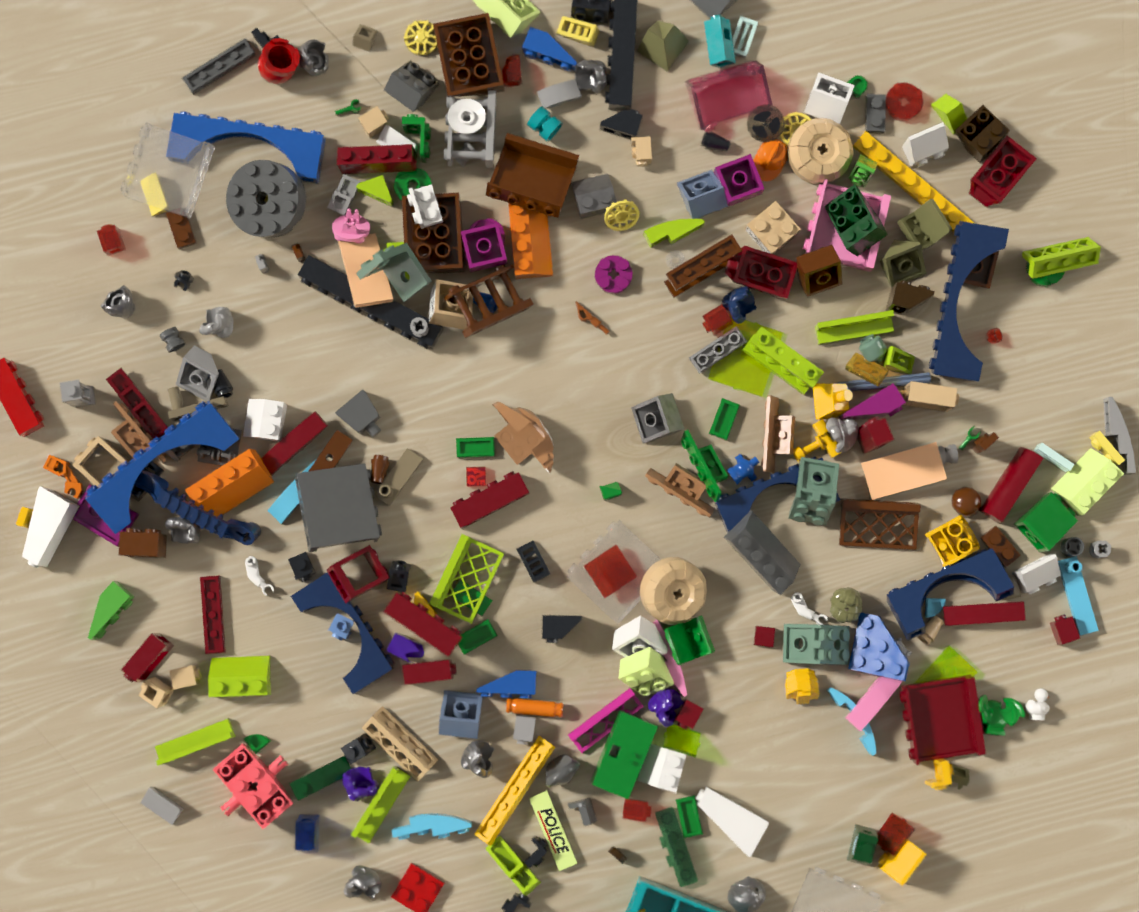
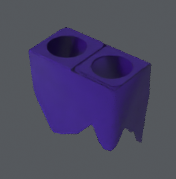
(405, 647)

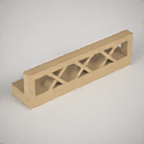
(402, 741)

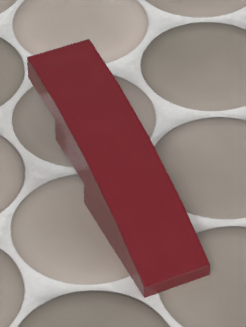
(137, 403)
(293, 442)
(984, 613)

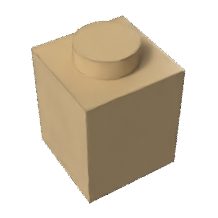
(374, 121)
(185, 677)

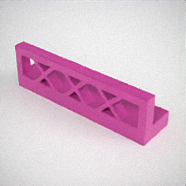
(597, 717)

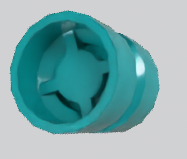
(544, 123)

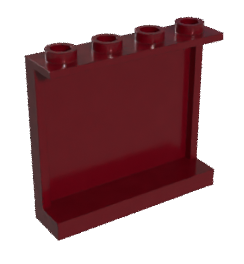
(942, 718)

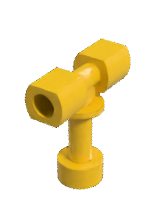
(823, 441)

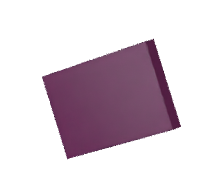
(91, 520)

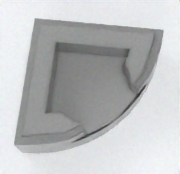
(262, 263)

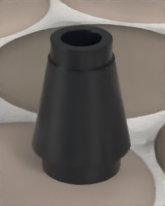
(715, 142)
(223, 386)

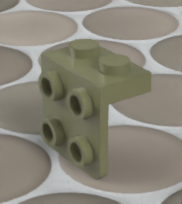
(925, 225)

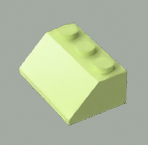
(509, 15)
(1087, 481)

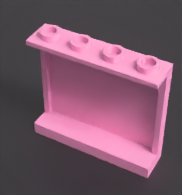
(824, 232)

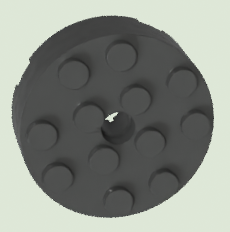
(247, 195)

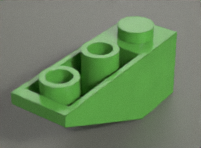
(862, 171)
(110, 604)

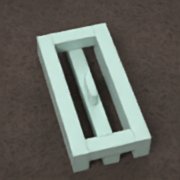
(737, 52)
(1053, 457)

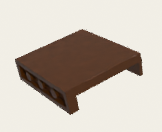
(532, 175)

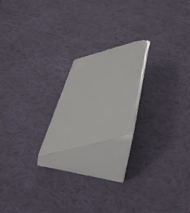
(161, 805)

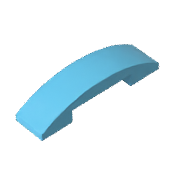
(286, 502)
(867, 739)

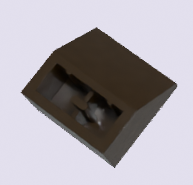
(981, 133)
(905, 297)

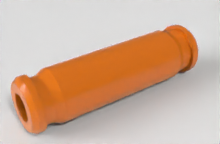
(534, 707)

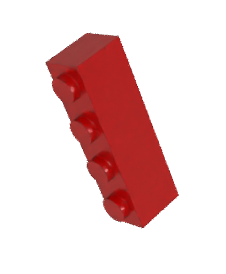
(17, 401)

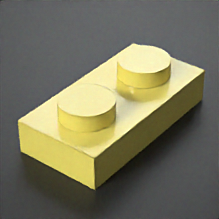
(1101, 443)

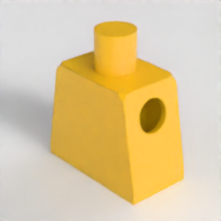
(831, 400)

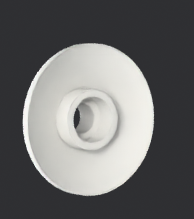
(466, 109)

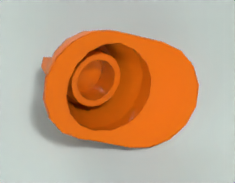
(770, 159)

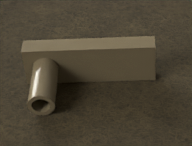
(179, 409)
(398, 476)

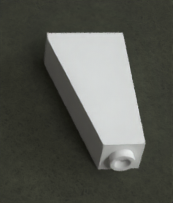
(47, 526)
(737, 822)

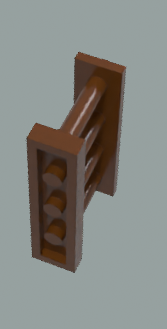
(701, 266)
(489, 319)

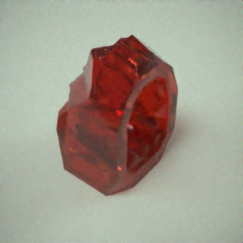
(512, 71)

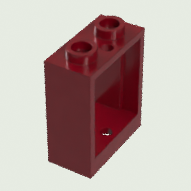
(342, 582)
(147, 658)
(429, 671)

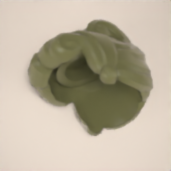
(845, 598)

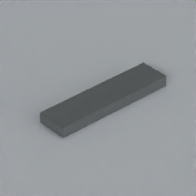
(219, 66)

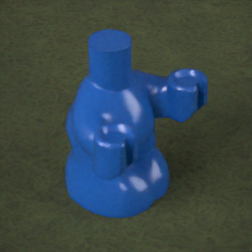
(743, 469)

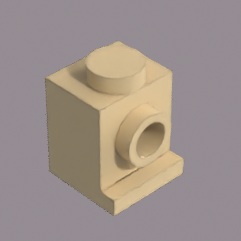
(642, 150)
(155, 692)

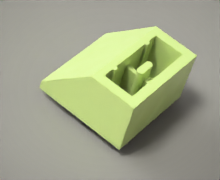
(645, 672)

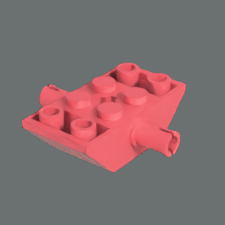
(245, 767)

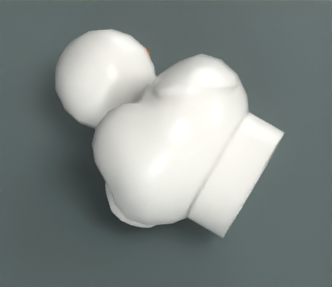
(1039, 708)

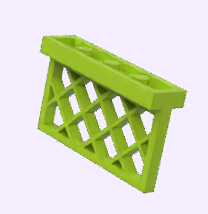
(451, 571)

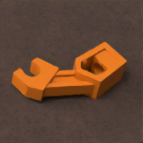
(72, 482)

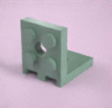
(394, 263)
(815, 499)
(817, 644)

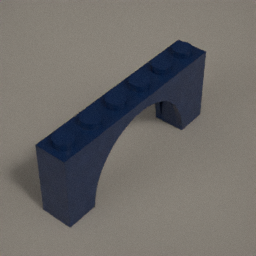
(737, 506)
(980, 569)
(372, 660)

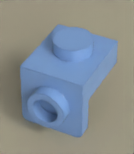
(341, 627)

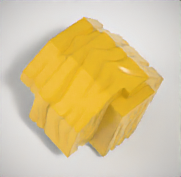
(802, 685)

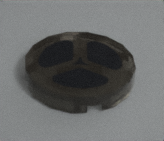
(765, 123)

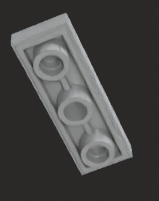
(708, 356)

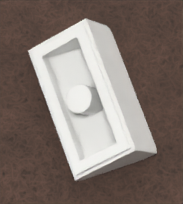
(392, 137)

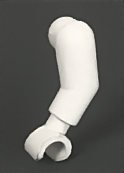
(253, 574)
(803, 610)

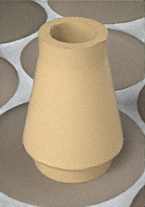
(931, 630)

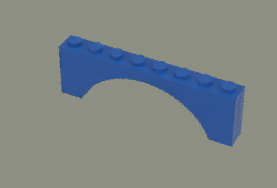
(301, 148)
(113, 495)

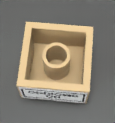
(772, 228)
(447, 312)

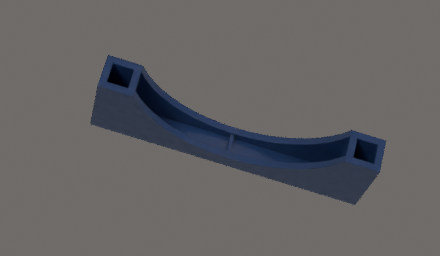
(972, 245)

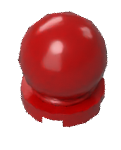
(278, 61)

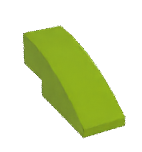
(672, 230)
(513, 866)

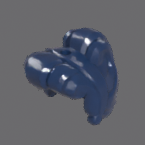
(739, 303)

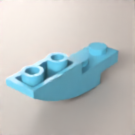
(439, 823)

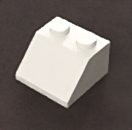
(926, 145)
(265, 419)
(1037, 573)
(638, 636)
(662, 768)

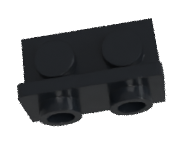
(590, 10)

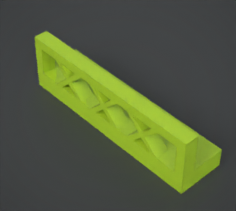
(1064, 257)
(854, 327)
(194, 741)
(381, 804)

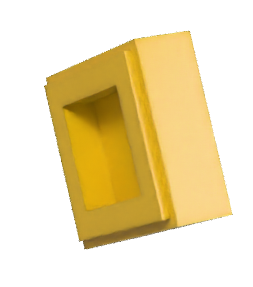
(24, 517)

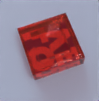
(476, 476)

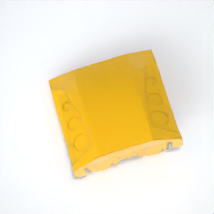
(953, 540)

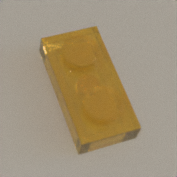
(866, 370)

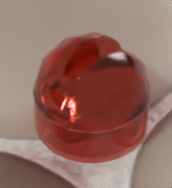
(994, 335)

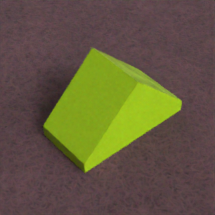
(950, 111)
(376, 189)
(898, 360)

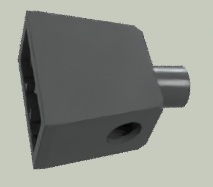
(360, 414)

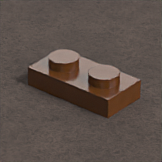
(181, 230)
(984, 442)
(1002, 547)

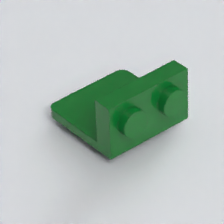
(417, 125)
(689, 640)

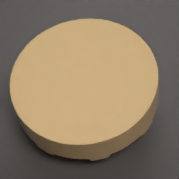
(820, 151)
(673, 590)

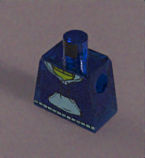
(307, 833)

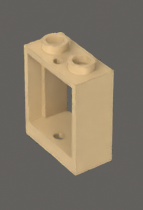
(930, 396)
(82, 457)

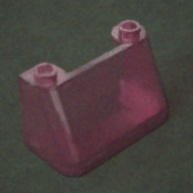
(728, 93)

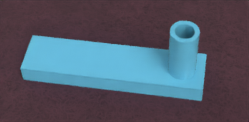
(1077, 595)

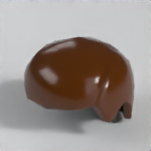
(966, 502)

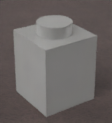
(524, 729)

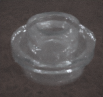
(672, 254)

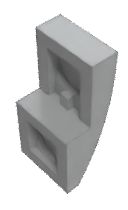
(559, 93)
(344, 195)

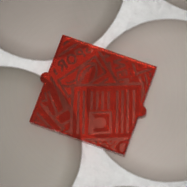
(894, 834)

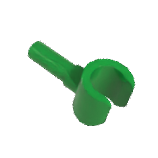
(349, 108)
(969, 438)

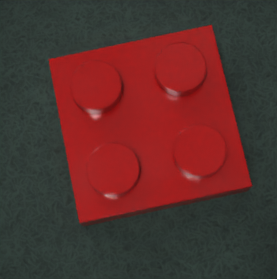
(417, 889)

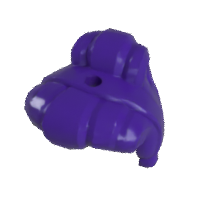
(664, 704)
(360, 783)

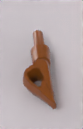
(589, 317)

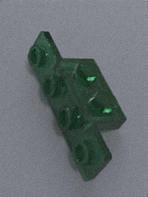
(674, 842)

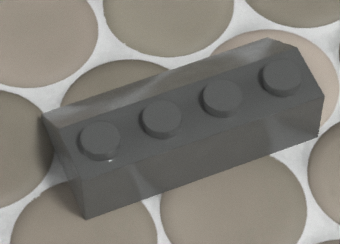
(763, 552)

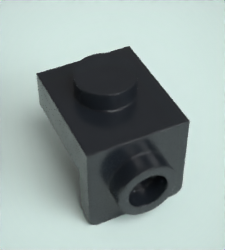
(358, 748)
(536, 857)
(510, 905)

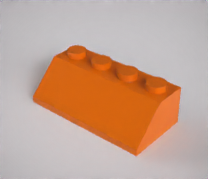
(530, 243)
(231, 483)

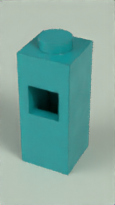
(719, 41)

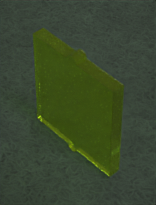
(682, 740)

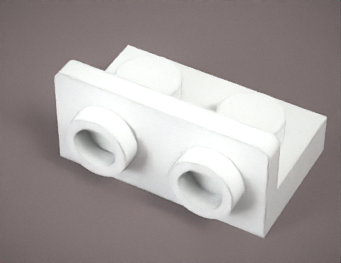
(425, 206)

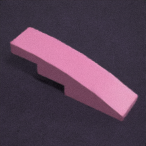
(674, 669)
(872, 701)

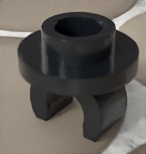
(184, 277)

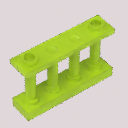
(782, 361)

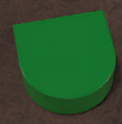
(860, 85)

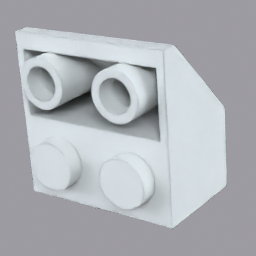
(828, 98)

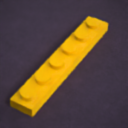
(514, 790)

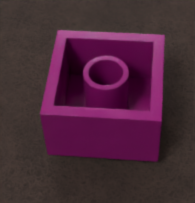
(739, 180)
(484, 247)

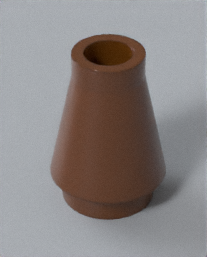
(379, 467)

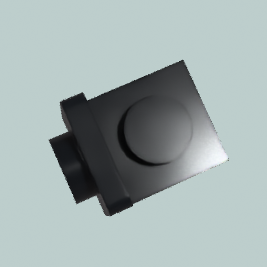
(261, 37)
(302, 567)
(398, 576)

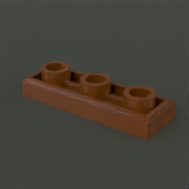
(334, 449)

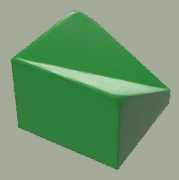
(610, 491)

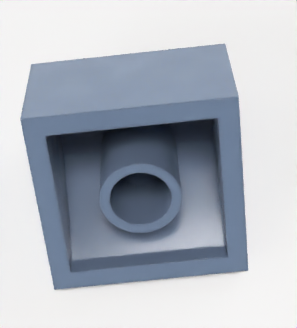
(702, 194)
(460, 714)

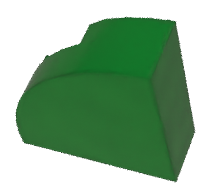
(257, 742)

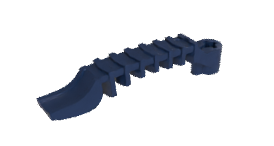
(157, 487)

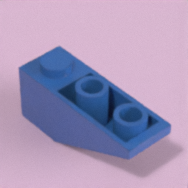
(542, 46)
(517, 682)

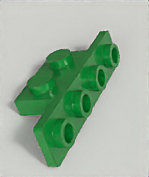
(707, 463)

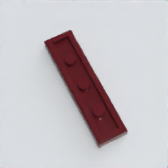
(212, 614)

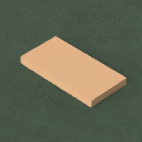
(371, 289)
(904, 471)

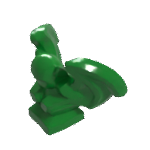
(996, 718)

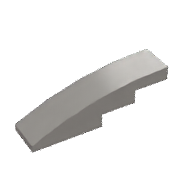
(1116, 428)

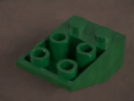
(855, 221)

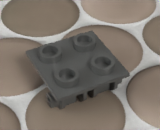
(216, 456)

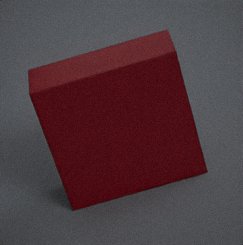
(764, 636)

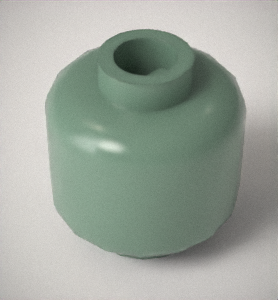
(873, 348)

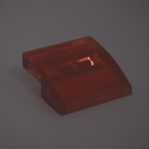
(610, 571)

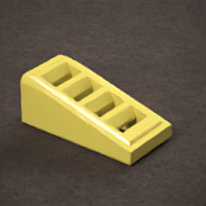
(590, 41)

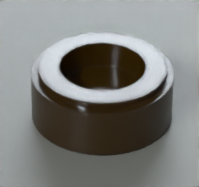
(617, 854)

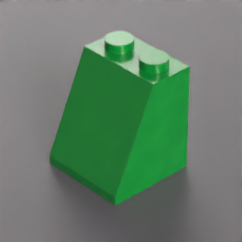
(1046, 522)

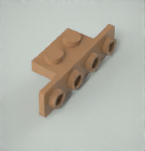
(130, 434)
(778, 434)
(684, 486)

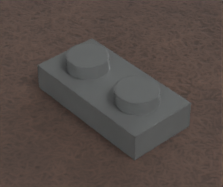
(875, 113)

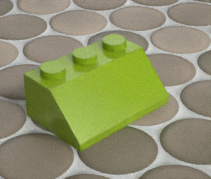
(239, 676)

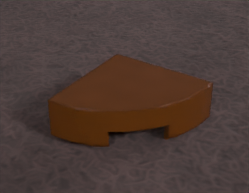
(298, 252)

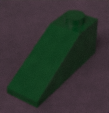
(320, 778)

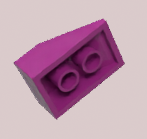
(883, 403)

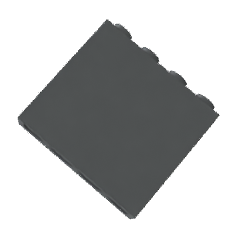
(337, 506)

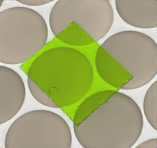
(740, 369)

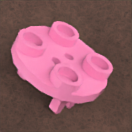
(351, 227)

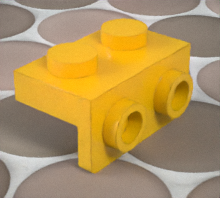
(943, 774)

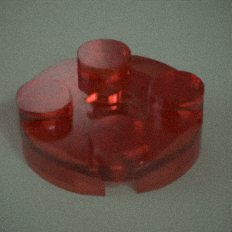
(901, 91)

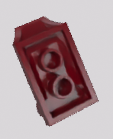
(1000, 172)
(762, 272)

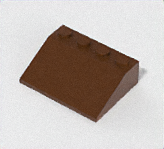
(468, 56)
(440, 245)

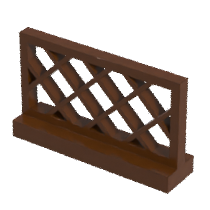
(875, 507)

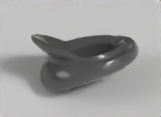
(561, 770)

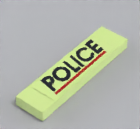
(553, 830)

